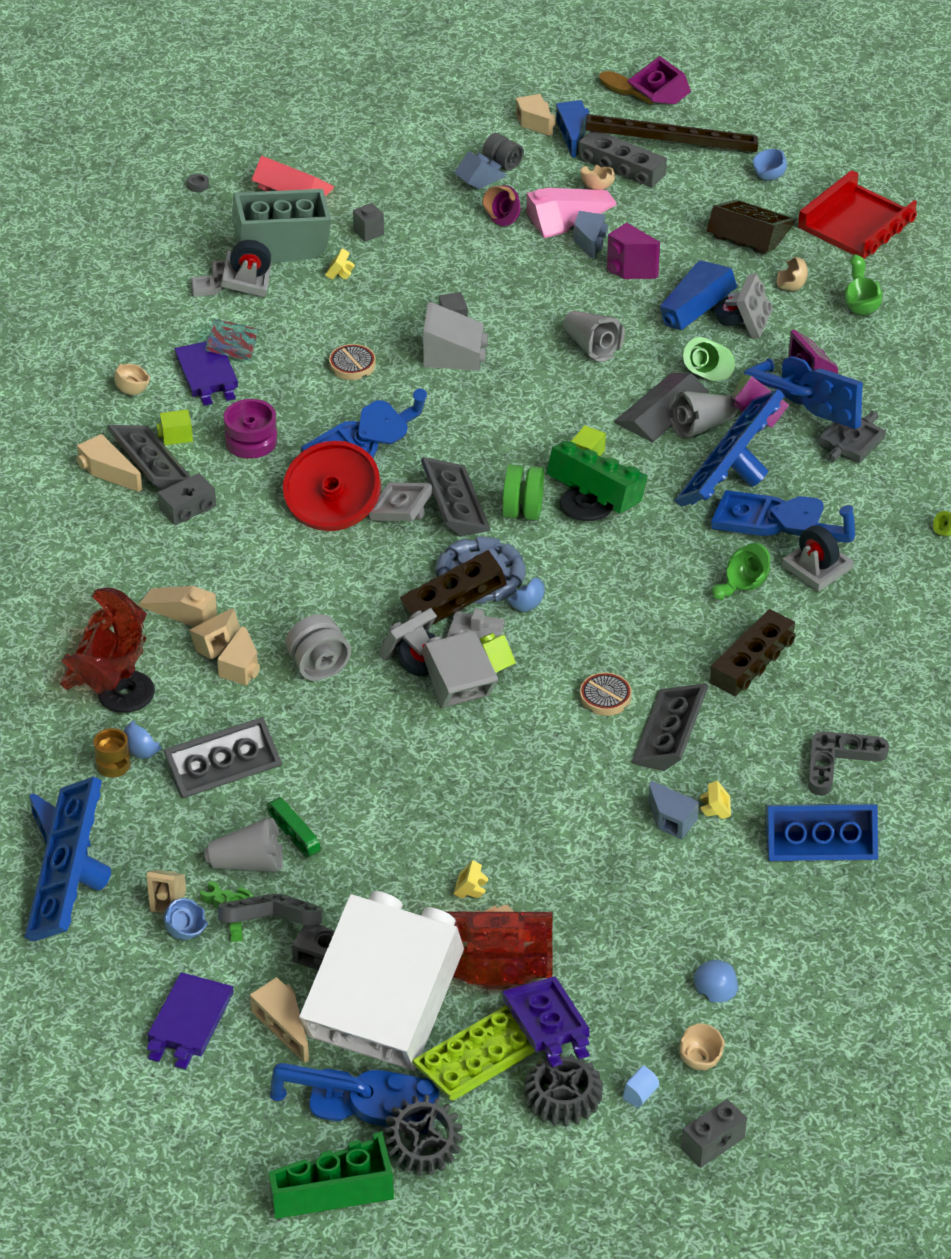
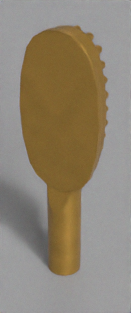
(620, 85)

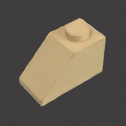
(239, 659)
(164, 888)

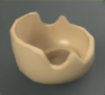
(598, 178)
(793, 277)
(131, 379)
(701, 1041)

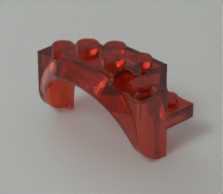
(106, 655)
(496, 947)

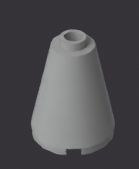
(595, 333)
(699, 412)
(248, 849)

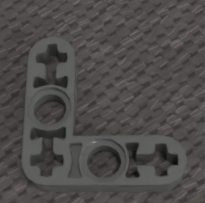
(830, 752)
(271, 904)

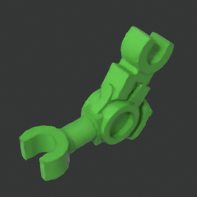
(219, 896)

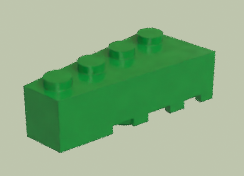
(597, 475)
(333, 1180)

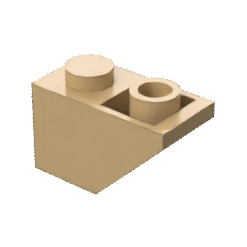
(535, 114)
(215, 634)

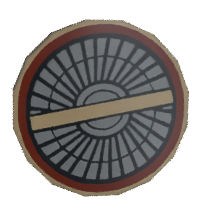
(352, 361)
(605, 693)

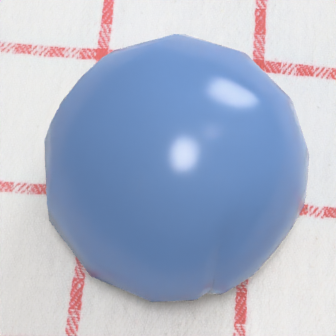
(770, 164)
(528, 596)
(140, 741)
(184, 919)
(716, 980)

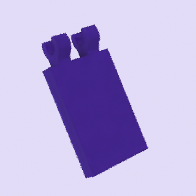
(206, 372)
(188, 1018)
(548, 1018)

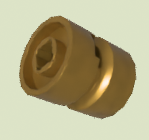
(111, 752)

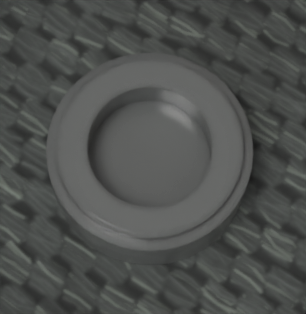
(198, 182)

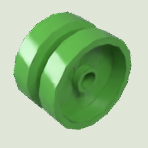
(520, 492)

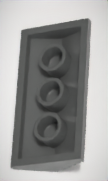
(651, 413)
(149, 454)
(455, 497)
(670, 726)
(222, 757)

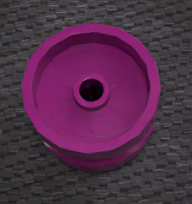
(250, 428)

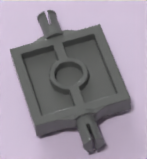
(852, 442)

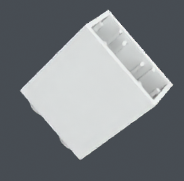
(383, 979)

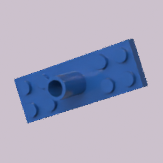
(733, 452)
(66, 861)

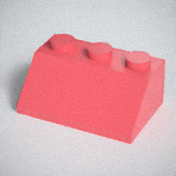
(280, 177)

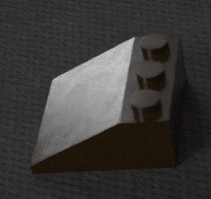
(749, 225)

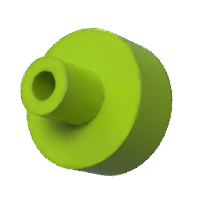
(942, 523)

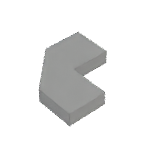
(209, 284)

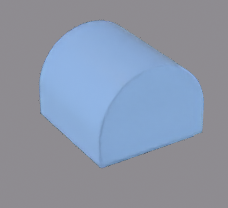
(640, 1087)

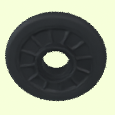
(572, 506)
(141, 695)

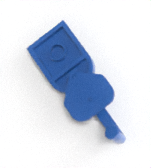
(819, 390)
(377, 425)
(771, 515)
(340, 1094)

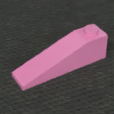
(557, 208)

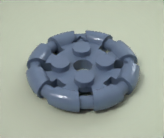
(508, 557)

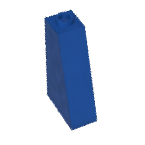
(697, 293)

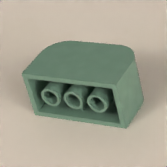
(287, 222)

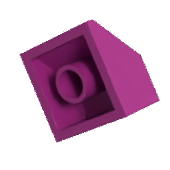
(661, 82)
(632, 253)
(808, 350)
(751, 388)

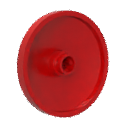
(332, 485)

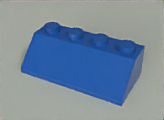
(822, 831)

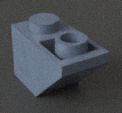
(478, 171)
(589, 232)
(672, 810)

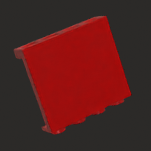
(854, 217)

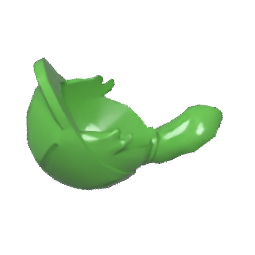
(862, 294)
(745, 570)

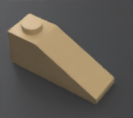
(106, 462)
(184, 604)
(278, 1010)

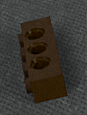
(456, 587)
(752, 652)

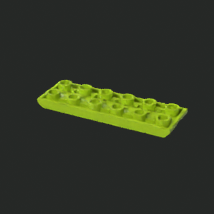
(475, 1054)

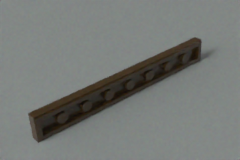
(671, 133)

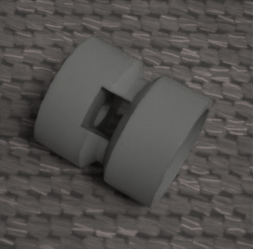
(503, 151)

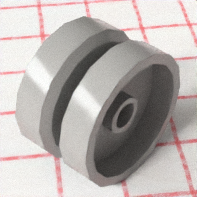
(318, 647)

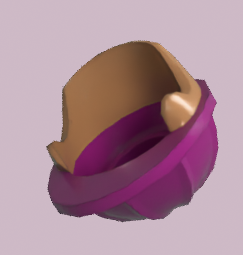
(502, 204)

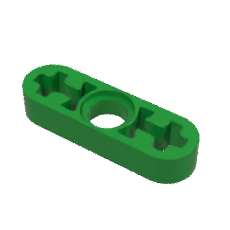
(294, 826)

